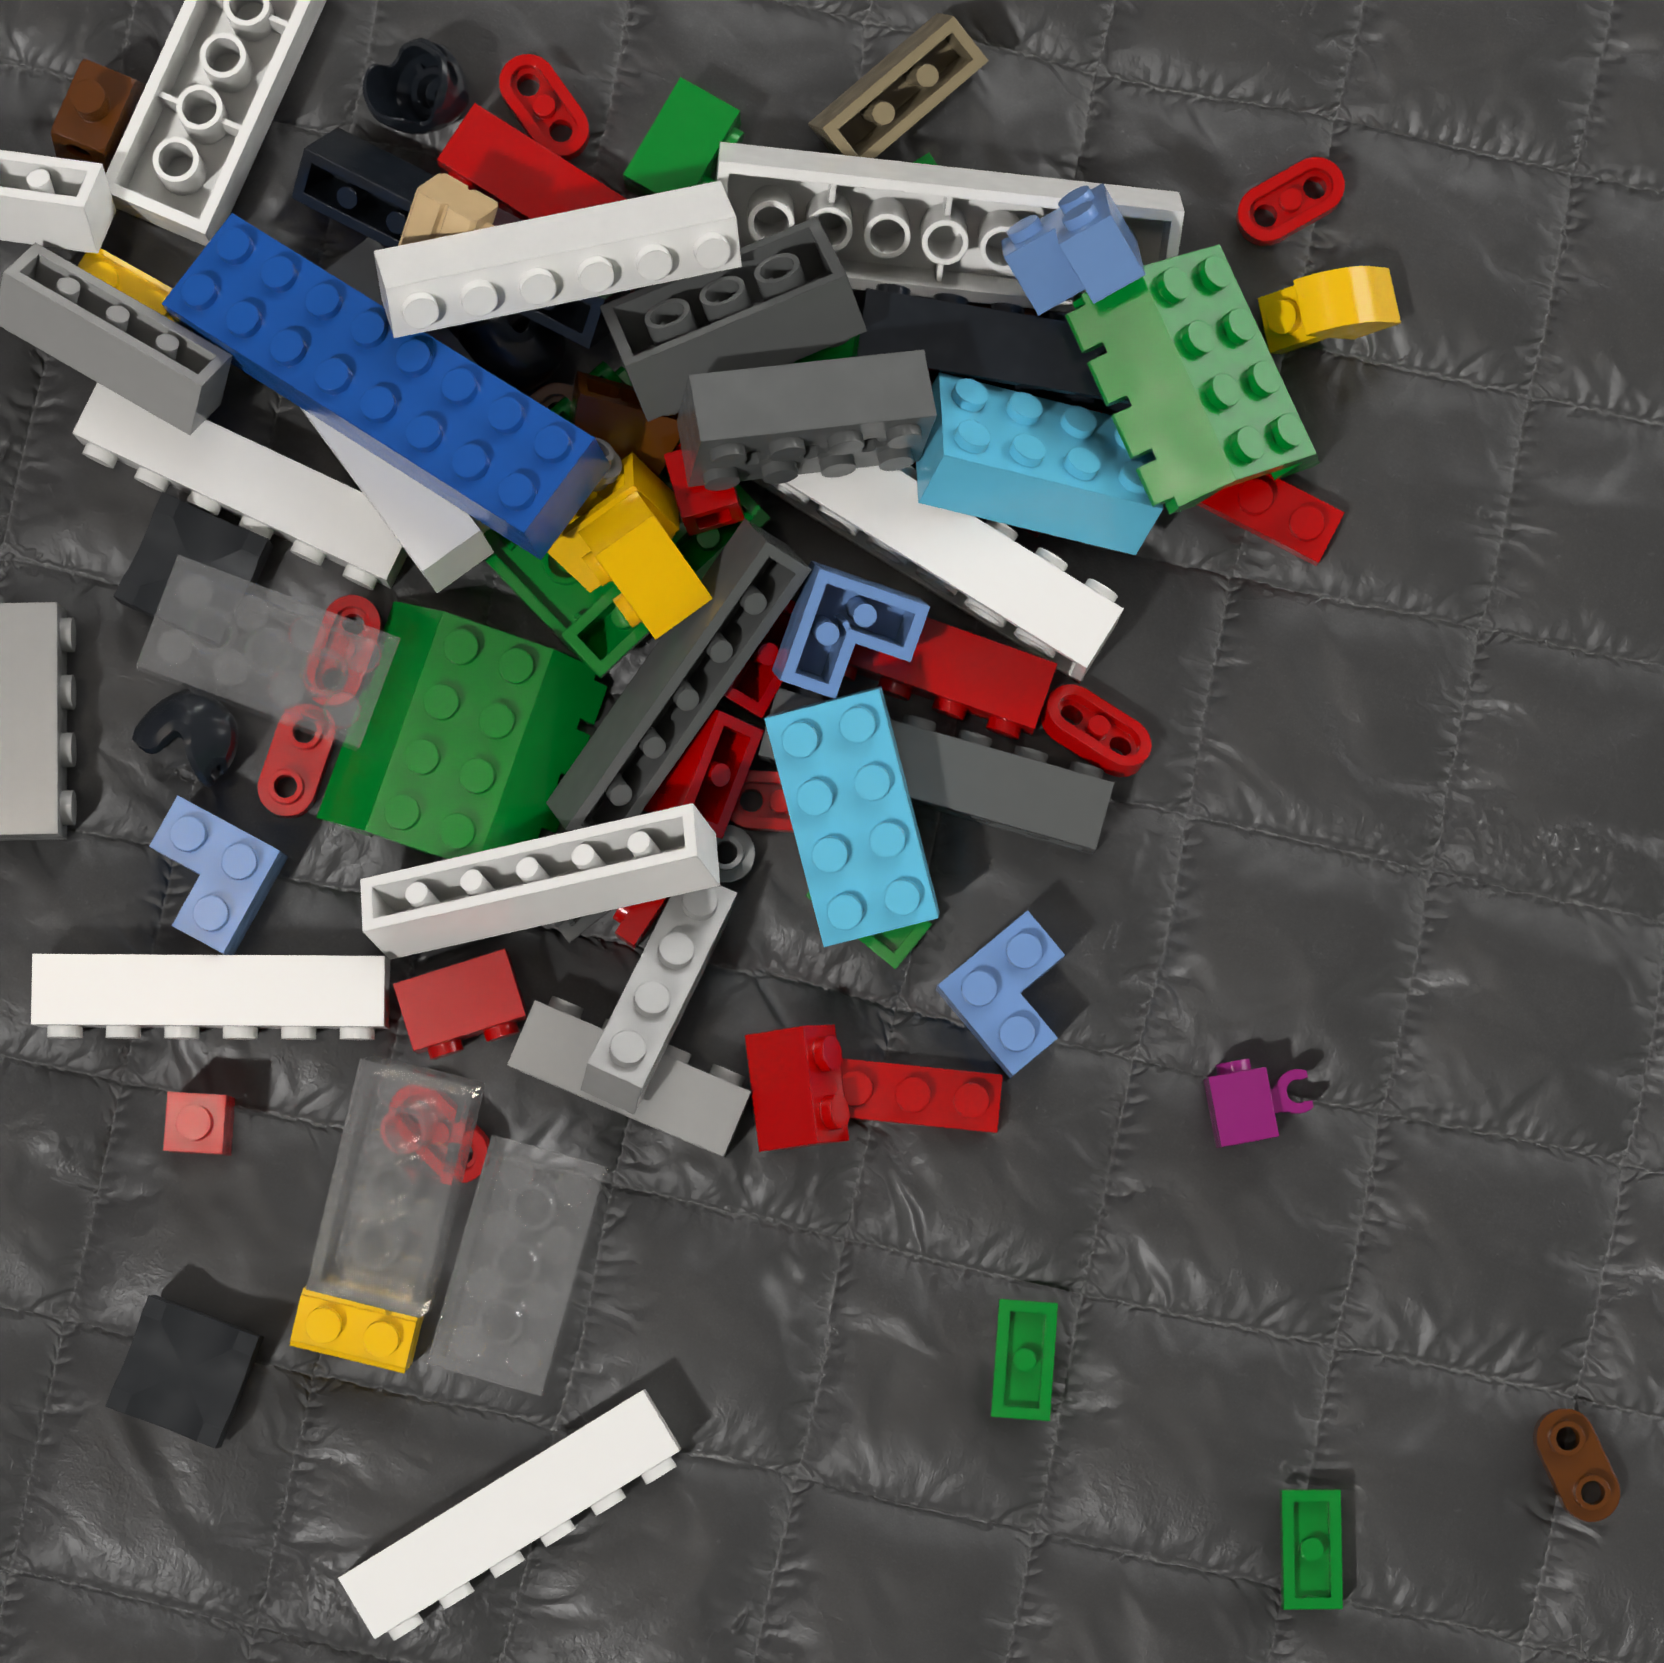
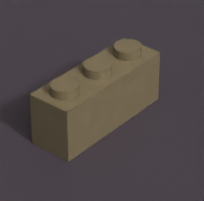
(899, 89)

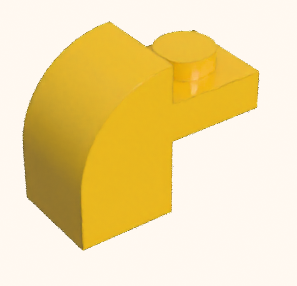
(1329, 305)

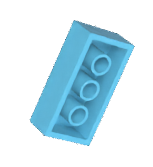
(1033, 466)
(852, 816)

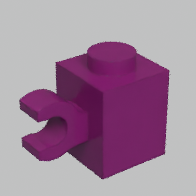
(1243, 1104)

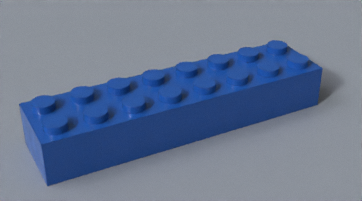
(394, 396)

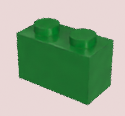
(683, 142)

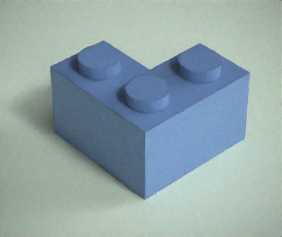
(1073, 250)
(836, 614)
(232, 869)
(990, 989)

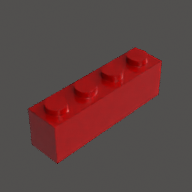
(518, 170)
(962, 677)

